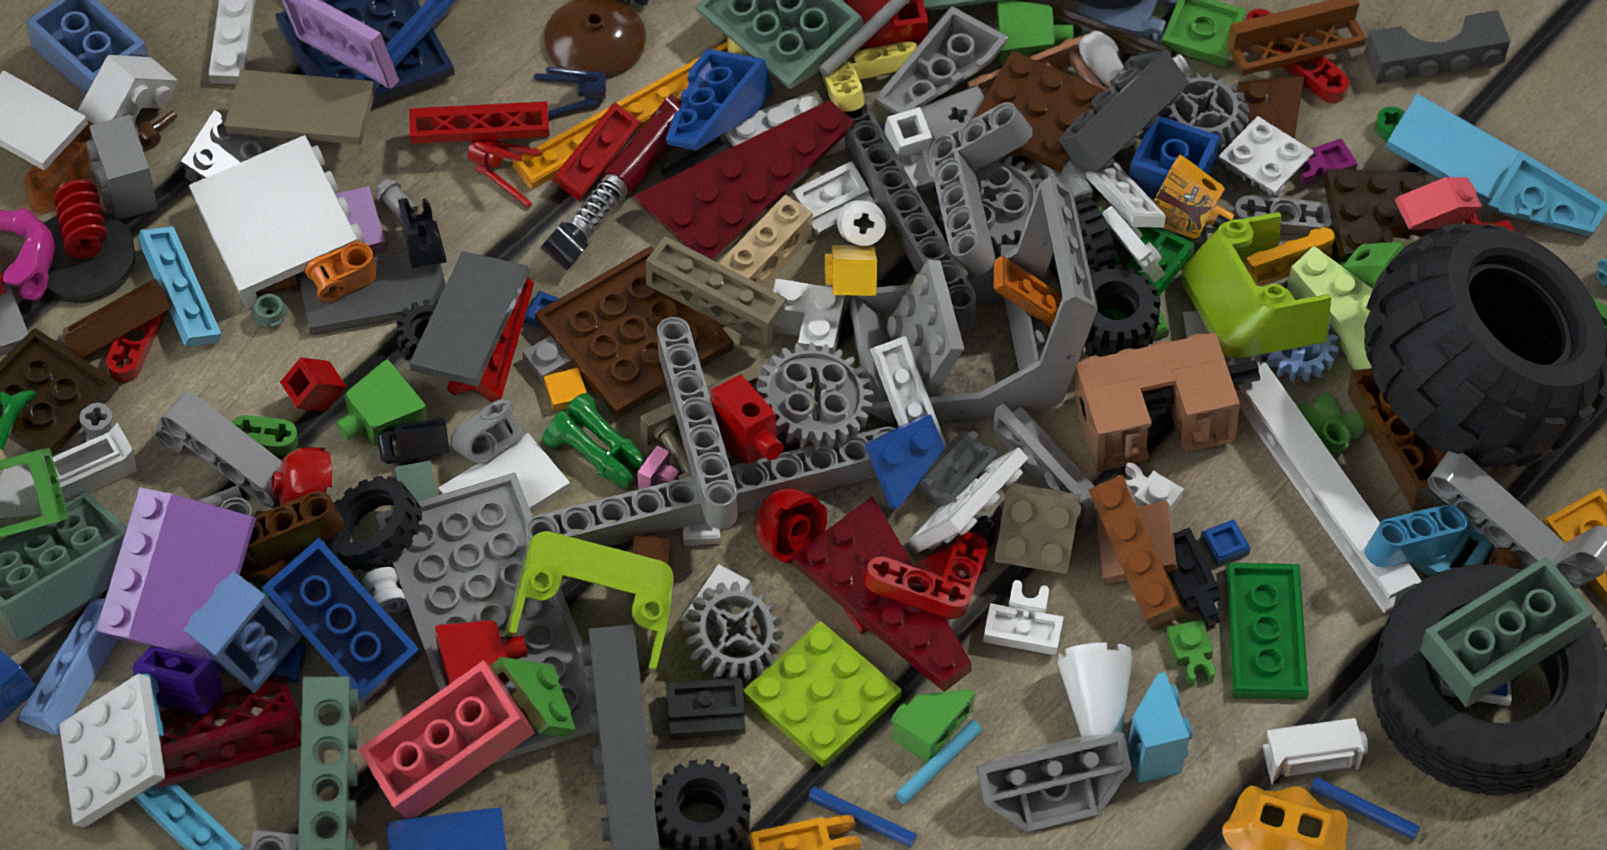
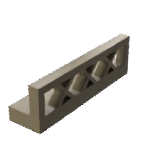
(714, 289)

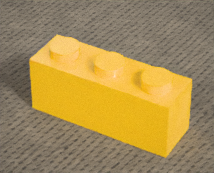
(851, 270)

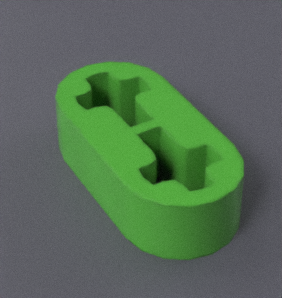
(267, 430)

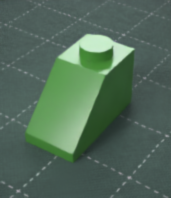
(931, 721)

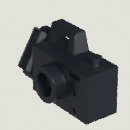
(414, 441)

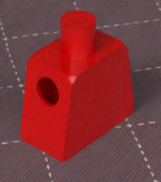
(745, 421)
(469, 643)

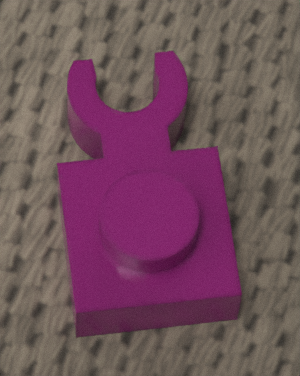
(1329, 155)

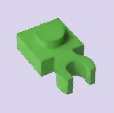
(1191, 647)

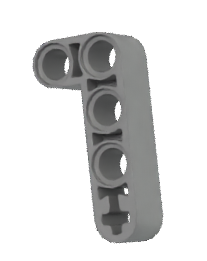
(220, 444)

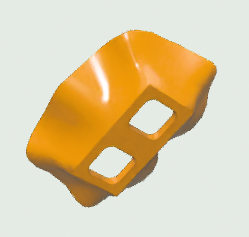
(1247, 832)

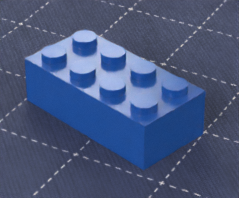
(342, 620)

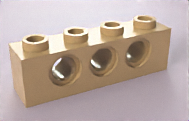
(771, 242)

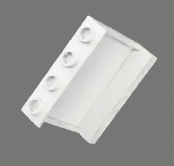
(274, 215)

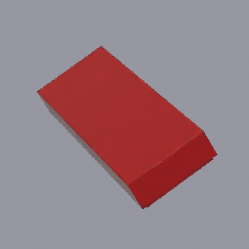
(596, 151)

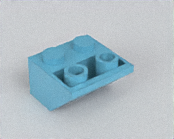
(1158, 733)

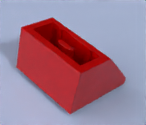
(906, 25)

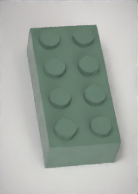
(1506, 631)

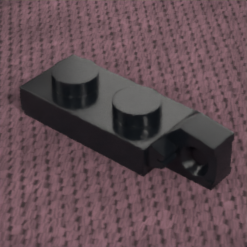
(1195, 578)

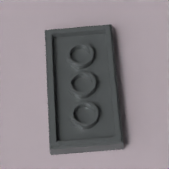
(392, 291)
(469, 318)

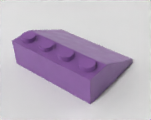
(170, 568)

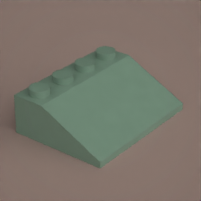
(786, 33)
(57, 566)

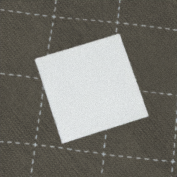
(18, 493)

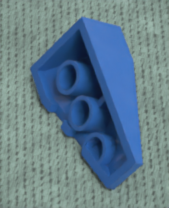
(719, 95)

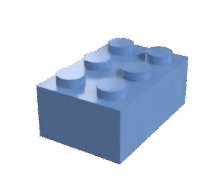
(78, 38)
(243, 631)

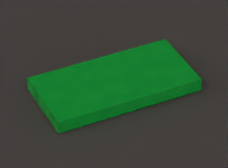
(1266, 631)

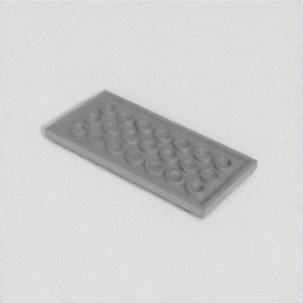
(469, 570)

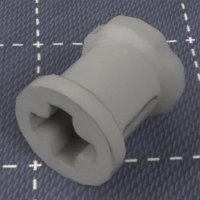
(96, 420)

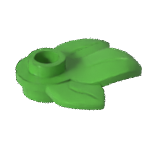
(1331, 425)

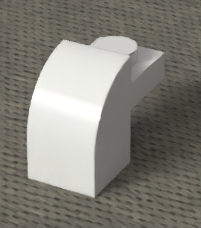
(911, 142)

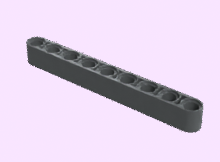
(906, 210)

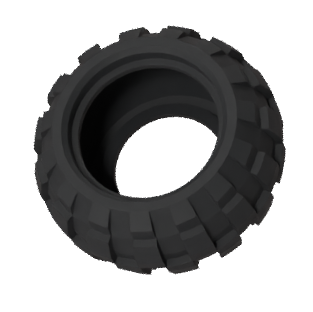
(1487, 345)

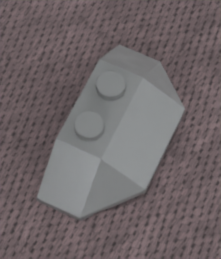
(1055, 780)

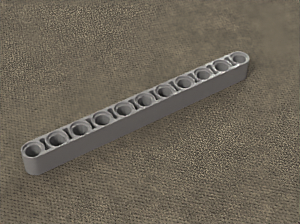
(669, 515)

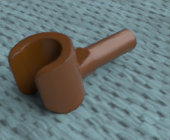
(149, 133)

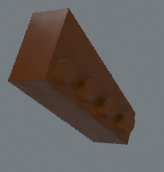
(1404, 452)

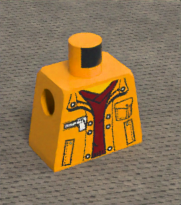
(1190, 200)

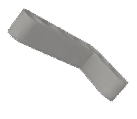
(953, 164)
(1512, 525)

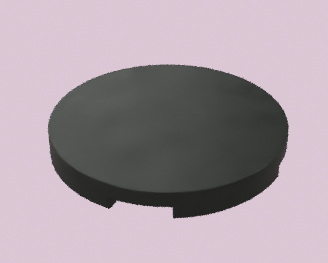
(86, 278)

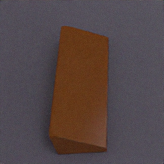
(116, 318)

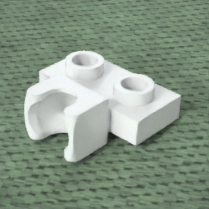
(1024, 623)

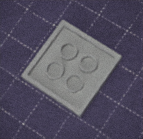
(929, 325)

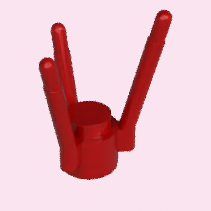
(491, 153)

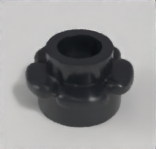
(985, 528)

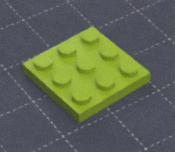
(821, 694)

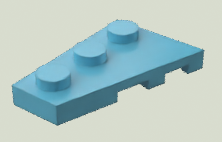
(1546, 198)

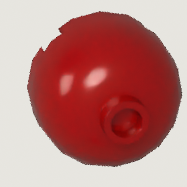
(302, 473)
(788, 522)

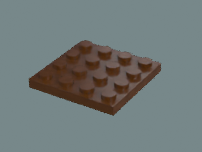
(613, 334)

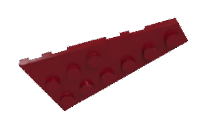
(731, 191)
(838, 566)

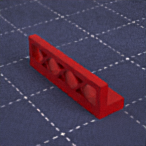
(479, 122)
(498, 368)

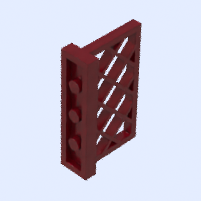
(237, 740)

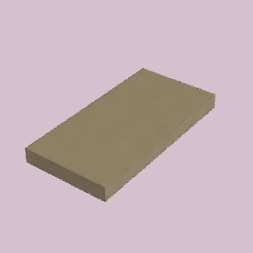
(300, 106)

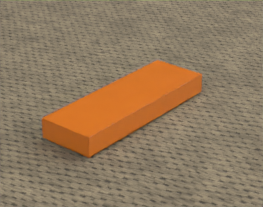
(1026, 290)

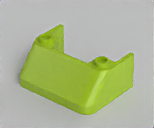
(1246, 316)
(557, 555)

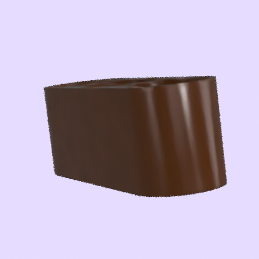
(292, 528)

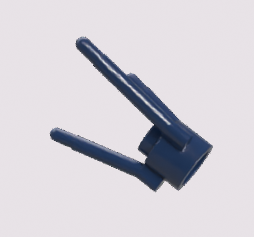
(589, 85)

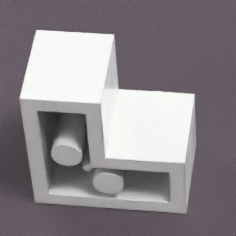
(125, 87)
(810, 313)

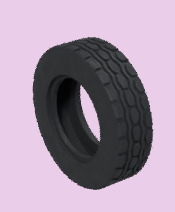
(1471, 751)

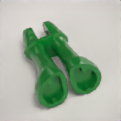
(609, 464)

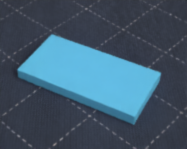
(1451, 147)

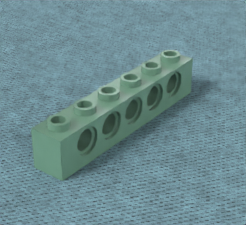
(321, 697)

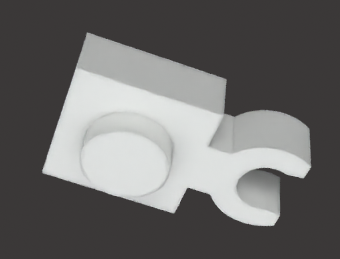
(1152, 489)

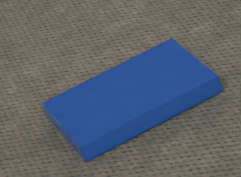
(452, 831)

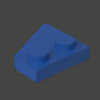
(904, 457)

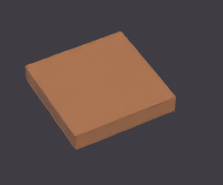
(1159, 526)

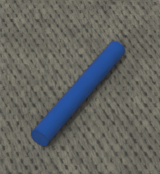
(1365, 808)
(863, 817)

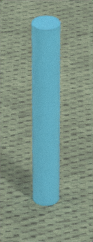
(938, 762)

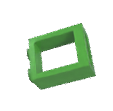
(46, 486)

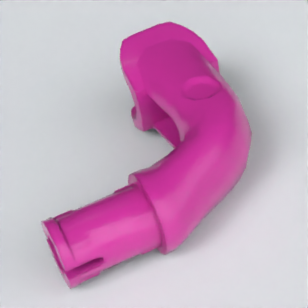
(35, 256)

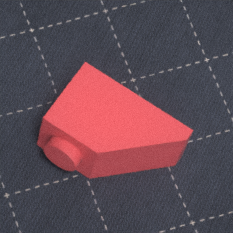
(1439, 203)

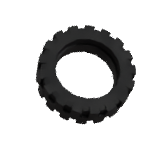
(391, 539)

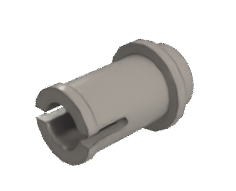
(389, 193)

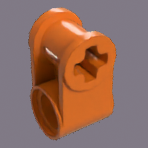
(341, 271)

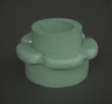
(269, 303)

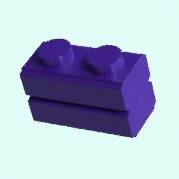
(182, 679)

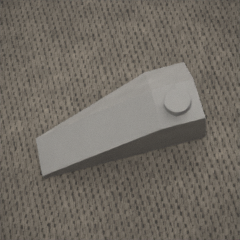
(943, 59)

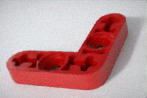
(947, 586)

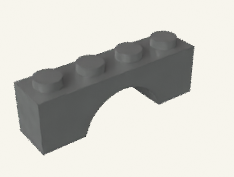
(1399, 55)

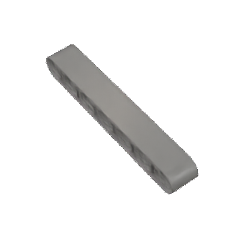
(697, 423)

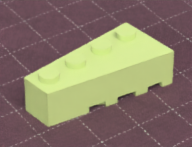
(1320, 275)

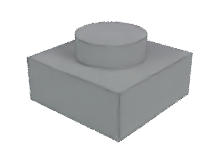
(546, 358)

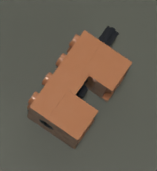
(1187, 374)

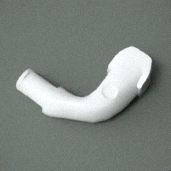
(1100, 55)

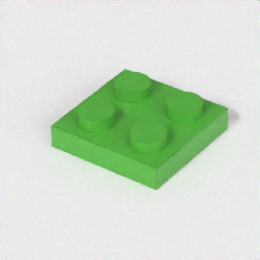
(1202, 29)

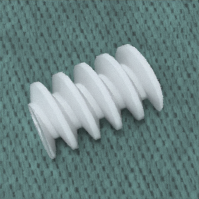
(867, 235)

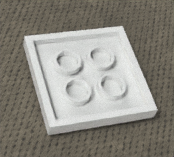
(977, 495)
(111, 750)

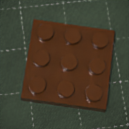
(1047, 101)

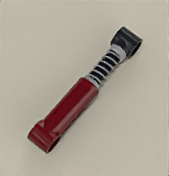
(618, 181)

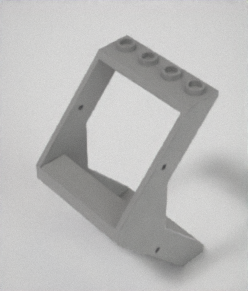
(1043, 358)

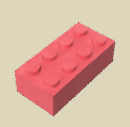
(446, 741)

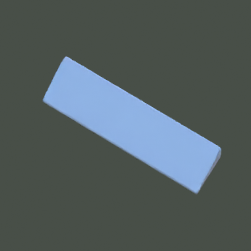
(69, 673)

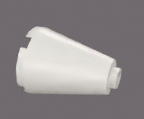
(1097, 685)

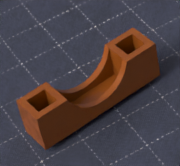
(1136, 552)

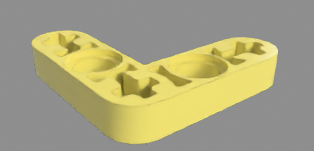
(845, 84)

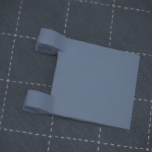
(1132, 18)

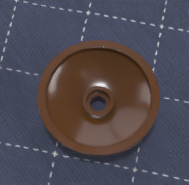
(606, 47)

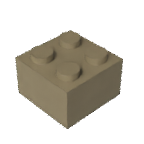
(1037, 528)

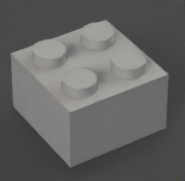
(121, 168)

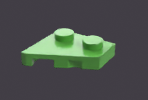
(538, 695)

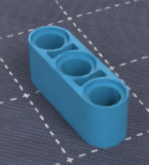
(1415, 536)

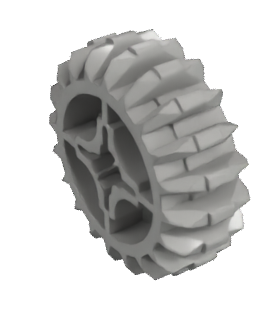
(1210, 107)
(723, 621)

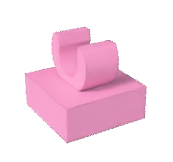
(656, 469)

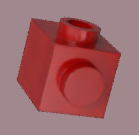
(313, 384)

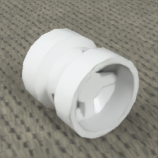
(384, 588)

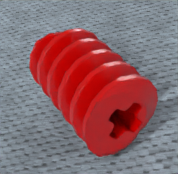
(80, 218)

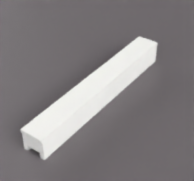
(1321, 484)

